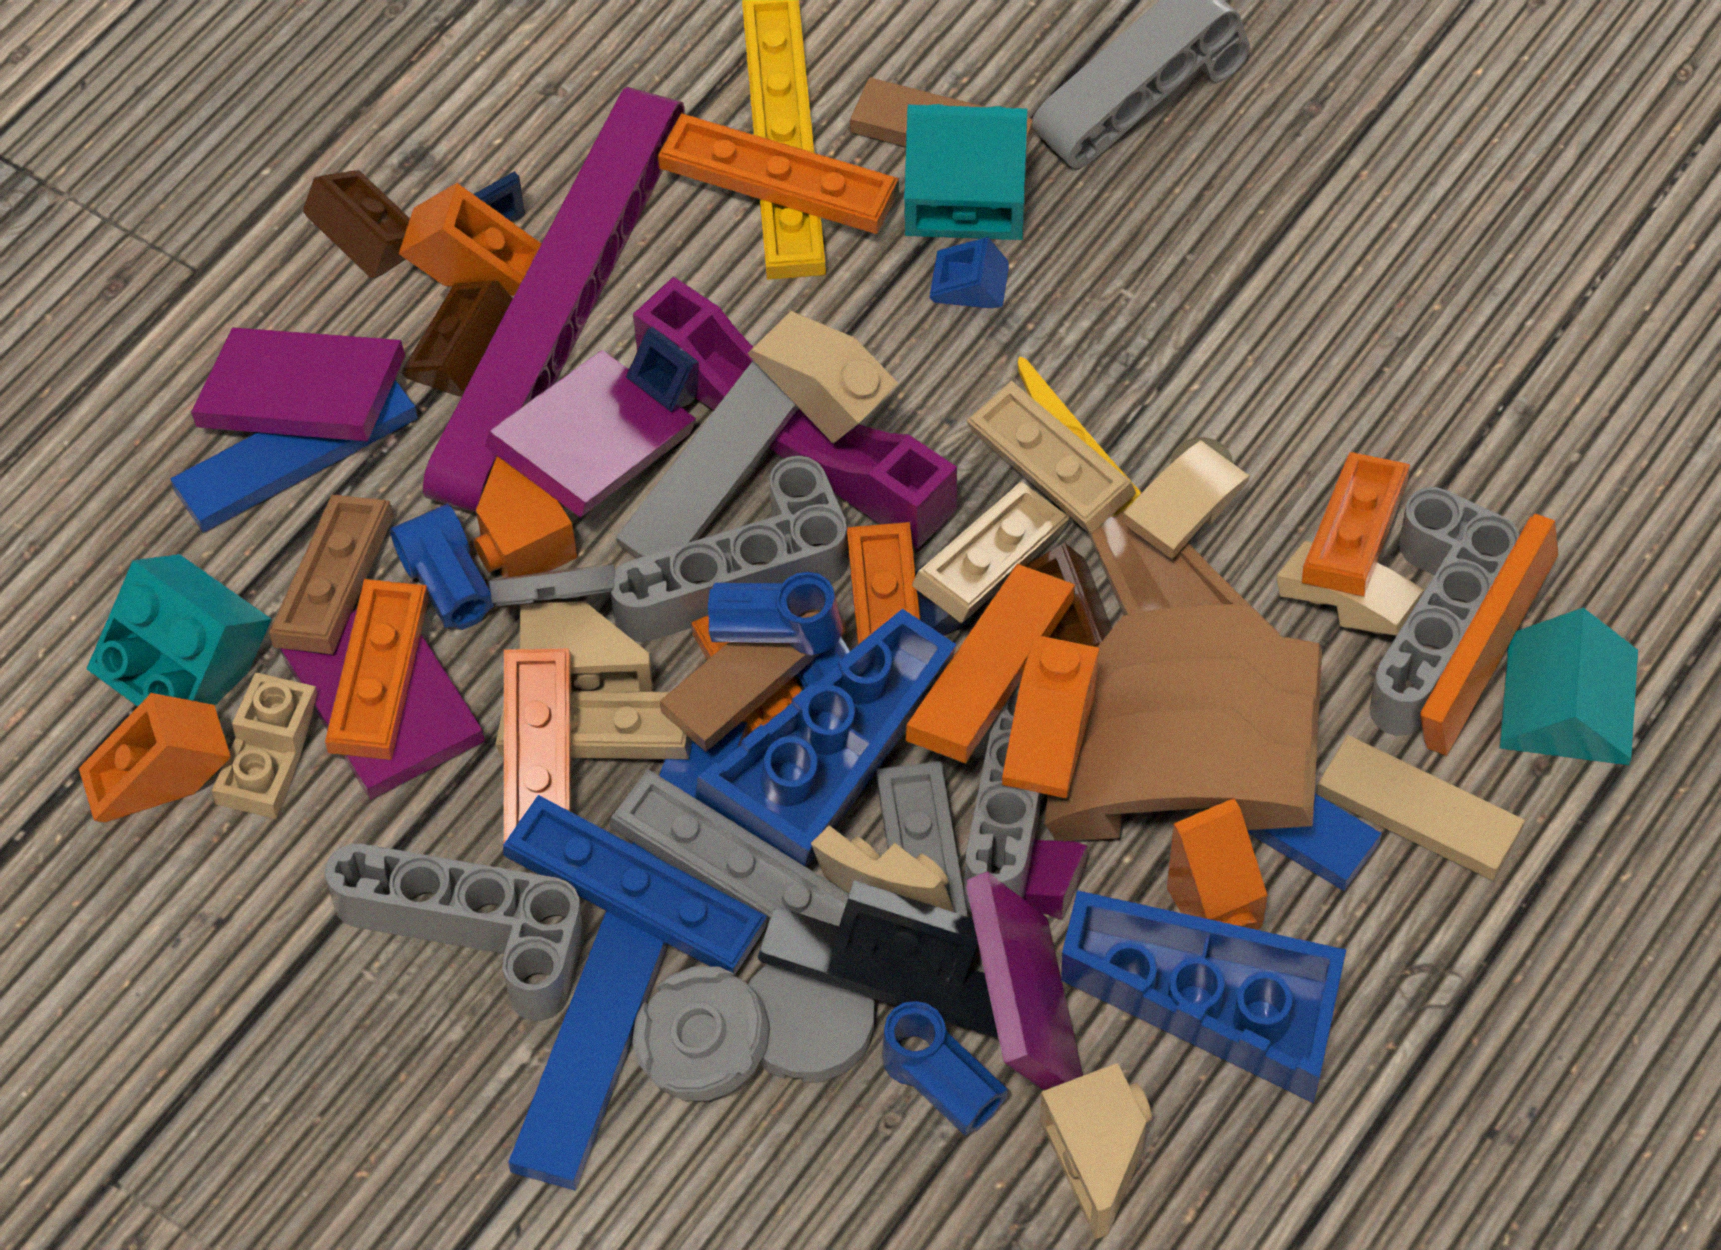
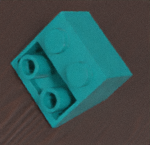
(965, 171)
(176, 634)

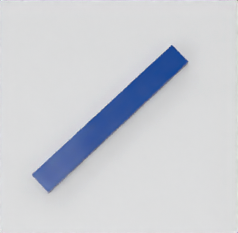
(599, 1024)

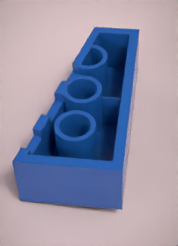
(829, 741)
(1212, 983)

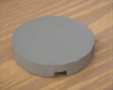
(552, 585)
(812, 1025)
(701, 1034)

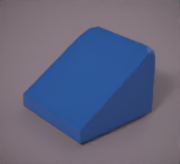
(970, 275)

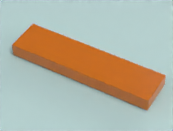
(779, 173)
(1489, 634)
(989, 664)

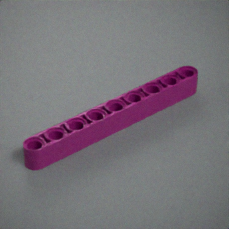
(555, 291)

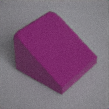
(1054, 875)

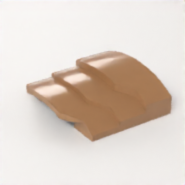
(1194, 715)

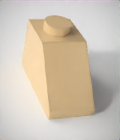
(823, 373)
(600, 652)
(1097, 1138)

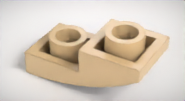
(1184, 498)
(1382, 609)
(266, 745)
(894, 871)

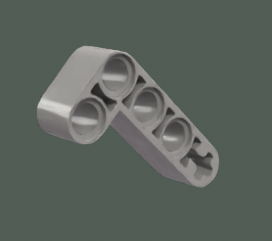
(1139, 73)
(1459, 572)
(657, 591)
(1003, 815)
(375, 891)

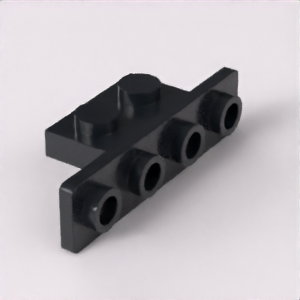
(888, 952)

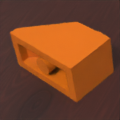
(467, 241)
(521, 526)
(1050, 716)
(154, 757)
(1216, 868)

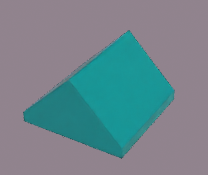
(1570, 690)

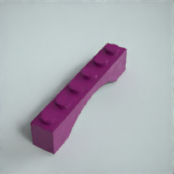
(873, 470)

